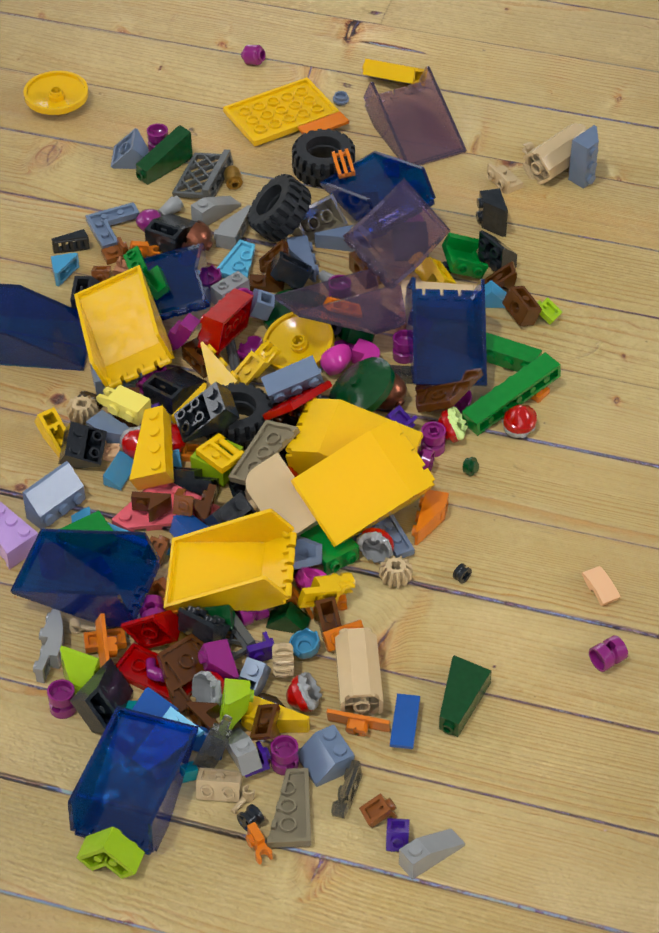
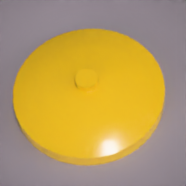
(55, 92)
(298, 339)

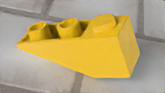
(216, 367)

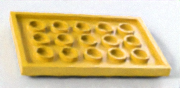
(279, 111)

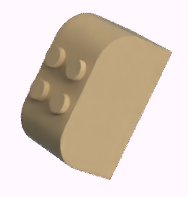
(271, 487)

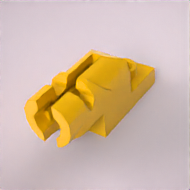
(434, 271)
(257, 362)
(326, 587)

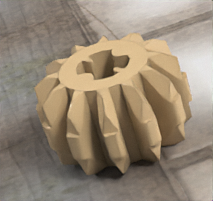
(81, 409)
(395, 571)
(283, 660)

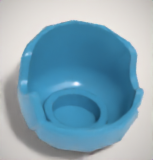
(305, 643)

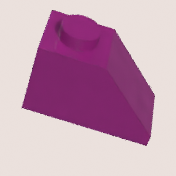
(218, 658)

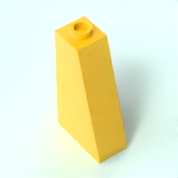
(392, 71)

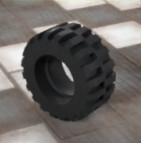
(313, 155)
(279, 208)
(249, 402)

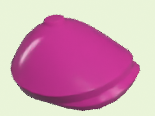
(336, 359)
(305, 576)

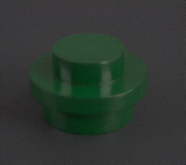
(470, 466)

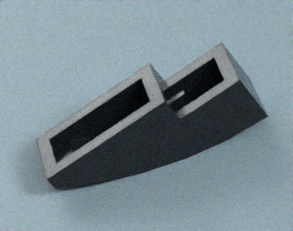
(192, 479)

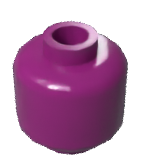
(253, 54)

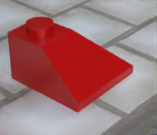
(153, 629)

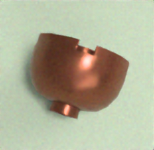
(199, 234)
(396, 395)

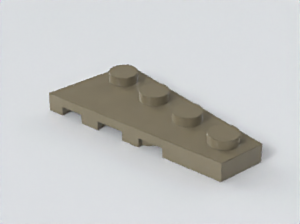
(268, 441)
(292, 813)

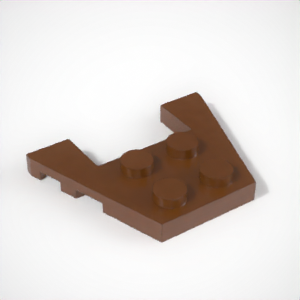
(445, 395)
(179, 666)

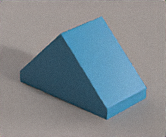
(64, 266)
(494, 295)

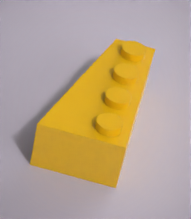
(153, 452)

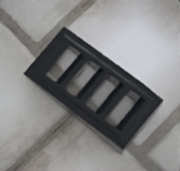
(81, 242)

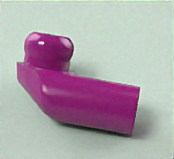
(153, 672)

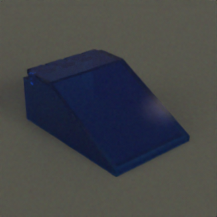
(373, 180)
(187, 279)
(39, 331)
(446, 334)
(89, 573)
(133, 778)

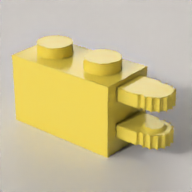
(124, 403)

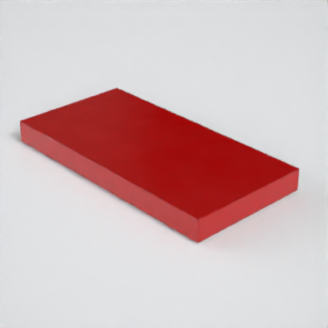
(297, 400)
(133, 668)

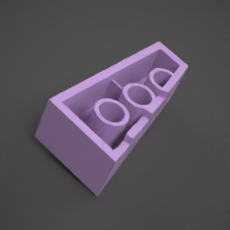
(15, 537)

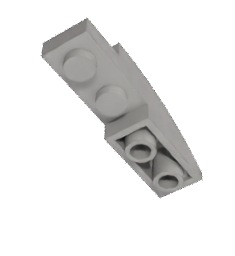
(52, 639)

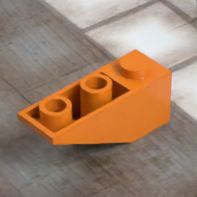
(432, 514)

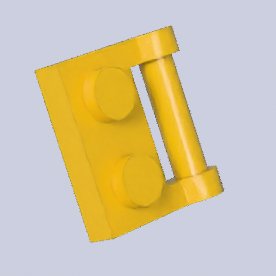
(218, 457)

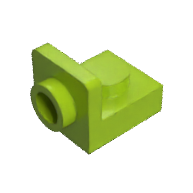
(550, 311)

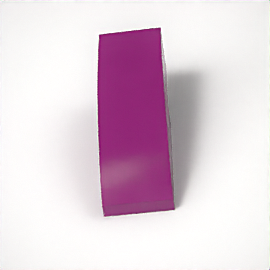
(182, 331)

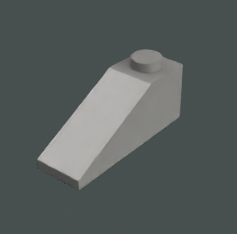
(213, 208)
(232, 229)
(243, 752)
(428, 851)

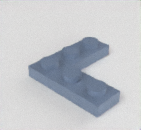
(102, 220)
(402, 545)

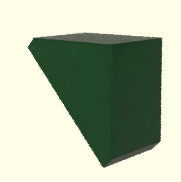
(353, 336)
(288, 619)

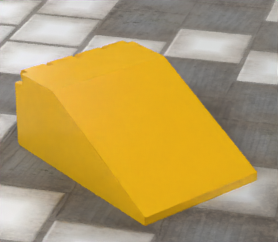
(123, 328)
(329, 426)
(364, 482)
(233, 564)

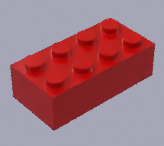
(225, 320)

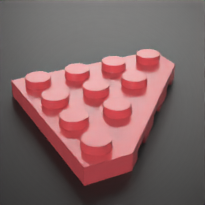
(133, 520)

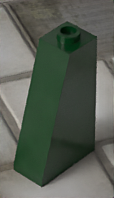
(166, 156)
(463, 692)

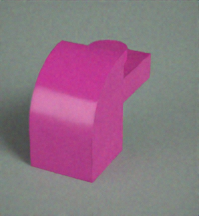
(363, 350)

